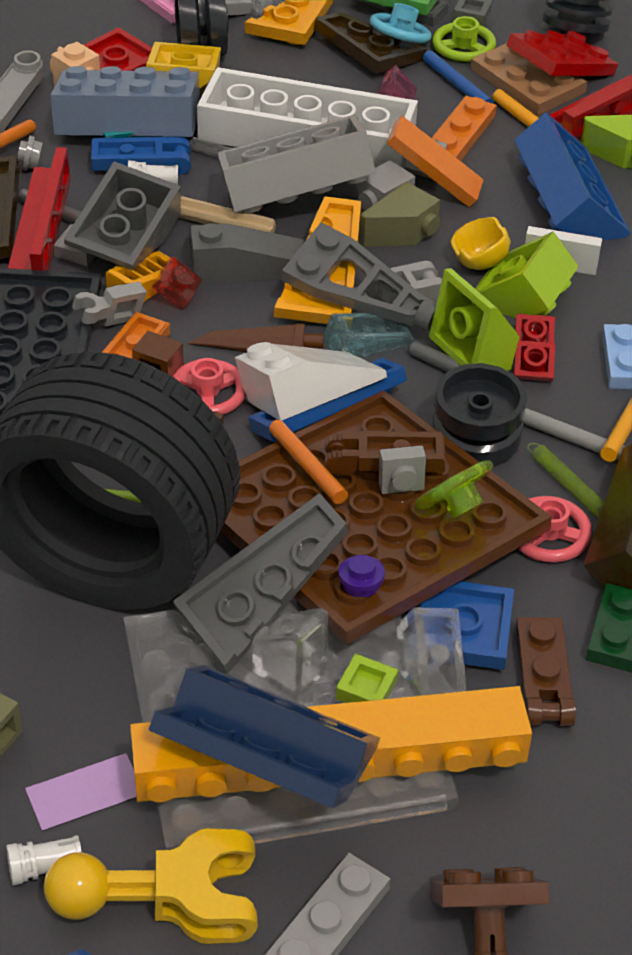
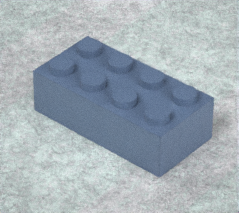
(126, 101)

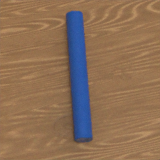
(454, 76)

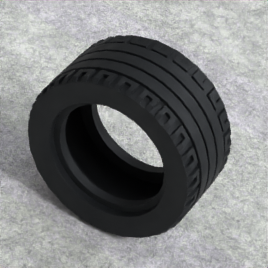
(146, 437)

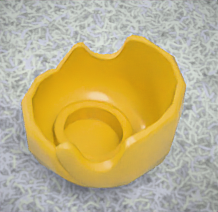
(481, 243)

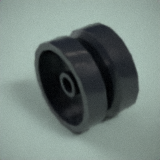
(204, 20)
(481, 411)

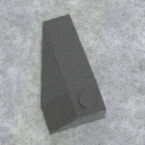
(239, 253)

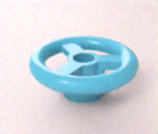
(401, 24)

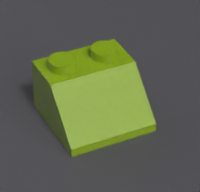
(529, 277)
(471, 326)

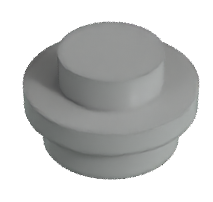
(29, 153)

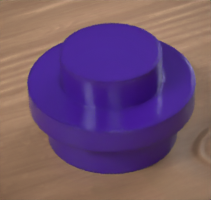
(361, 575)

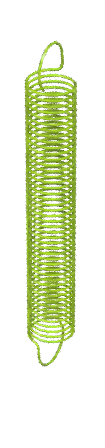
(557, 470)

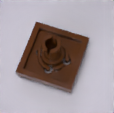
(489, 900)

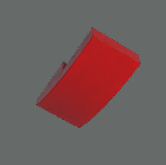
(535, 348)

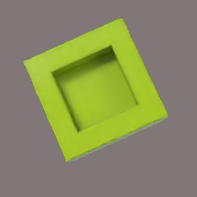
(366, 681)

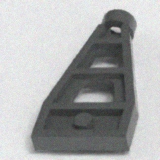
(324, 252)

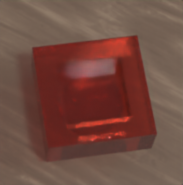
(177, 283)

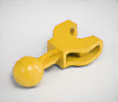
(179, 885)

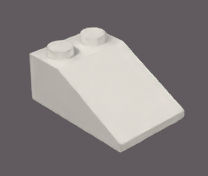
(296, 378)

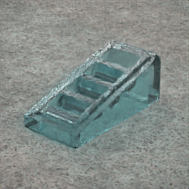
(355, 334)

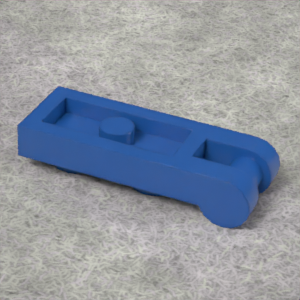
(152, 150)

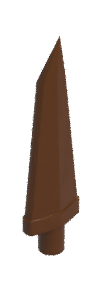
(244, 338)

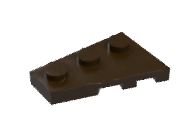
(360, 42)

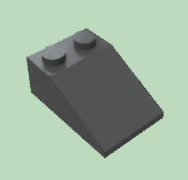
(126, 216)

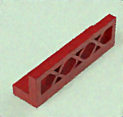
(610, 100)
(42, 215)

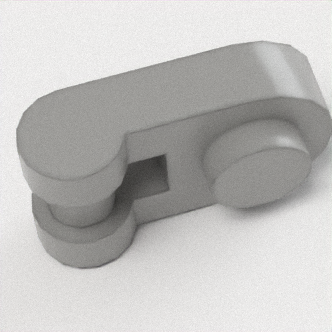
(419, 275)

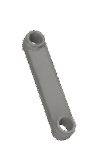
(18, 84)

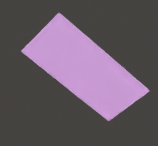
(83, 791)

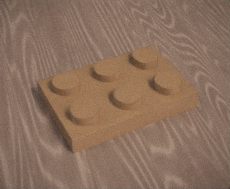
(525, 80)

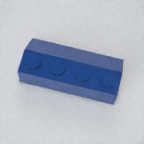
(569, 182)

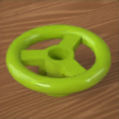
(464, 36)

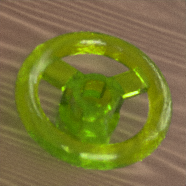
(457, 490)

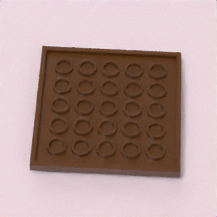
(417, 547)

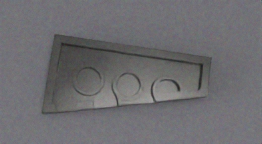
(260, 580)

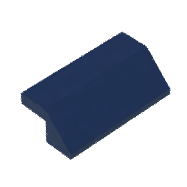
(267, 736)

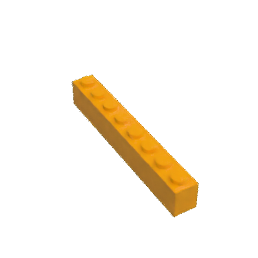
(414, 733)

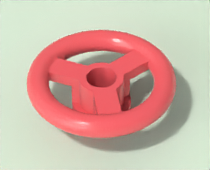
(208, 378)
(560, 510)

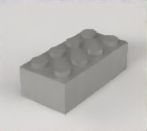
(297, 164)

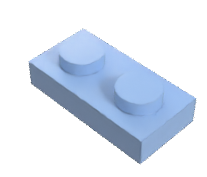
(618, 355)

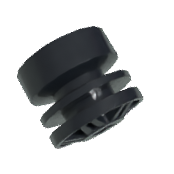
(578, 15)

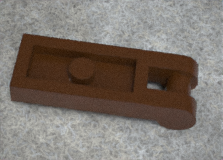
(544, 670)

